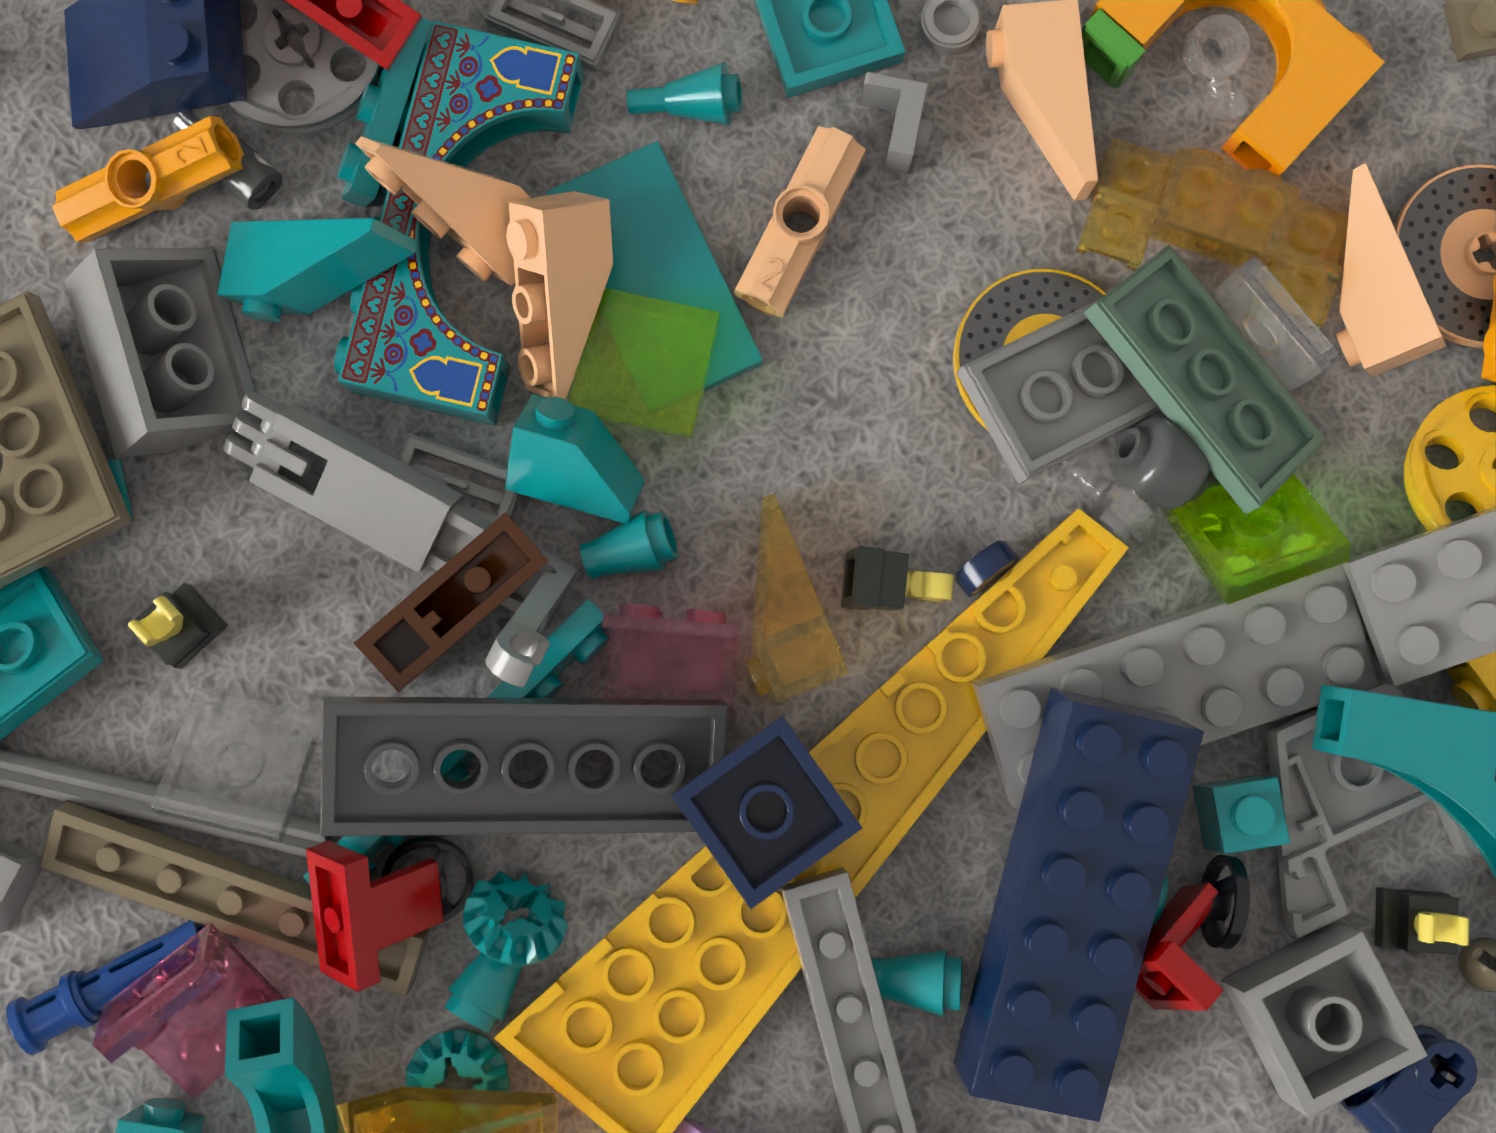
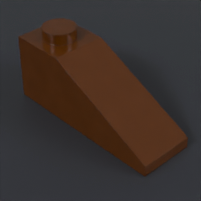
(451, 602)

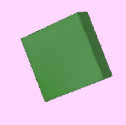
(1110, 49)

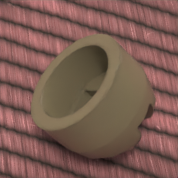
(1478, 973)

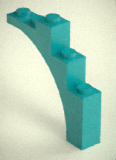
(1431, 745)

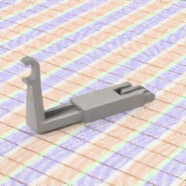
(390, 511)

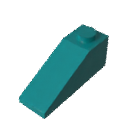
(305, 262)

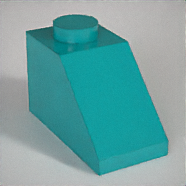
(571, 460)

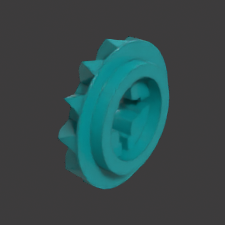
(519, 941)
(469, 1053)

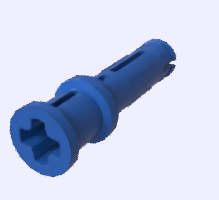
(82, 995)

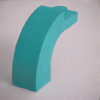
(280, 1068)

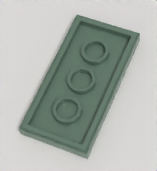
(1206, 378)

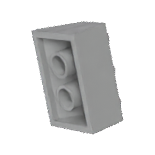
(159, 347)

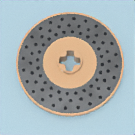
(1440, 233)

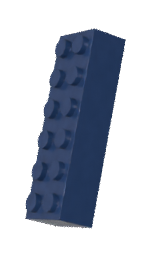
(1076, 904)

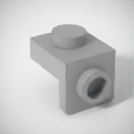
(903, 95)

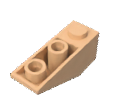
(454, 202)
(560, 275)

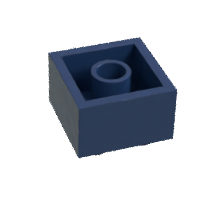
(766, 812)

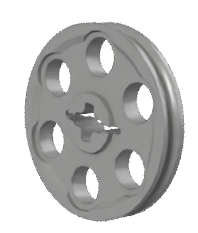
(285, 70)

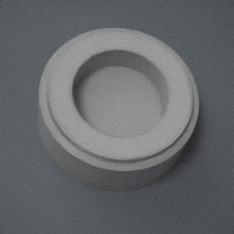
(950, 25)

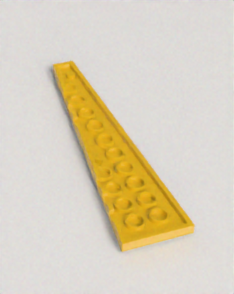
(693, 968)

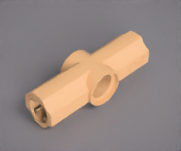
(815, 190)

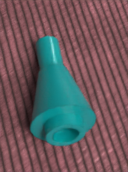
(702, 96)

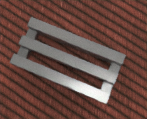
(599, 40)
(507, 501)

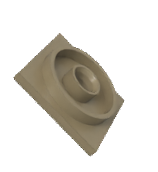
(53, 470)

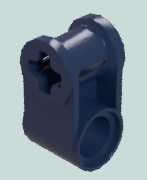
(1418, 1094)

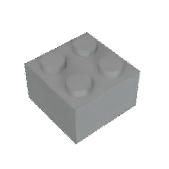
(1323, 1018)

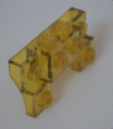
(1217, 214)

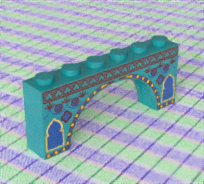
(465, 100)

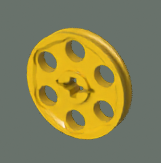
(1473, 478)

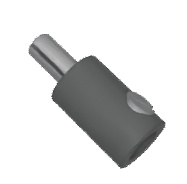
(253, 183)

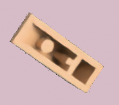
(1046, 83)
(1380, 293)

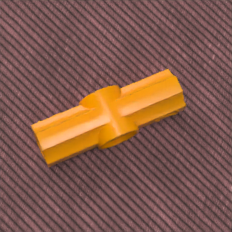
(176, 167)

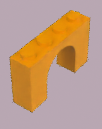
(1316, 69)

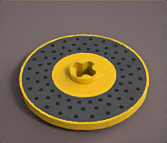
(1014, 309)

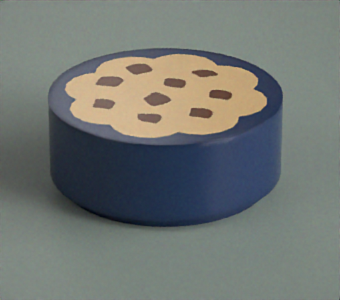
(986, 567)

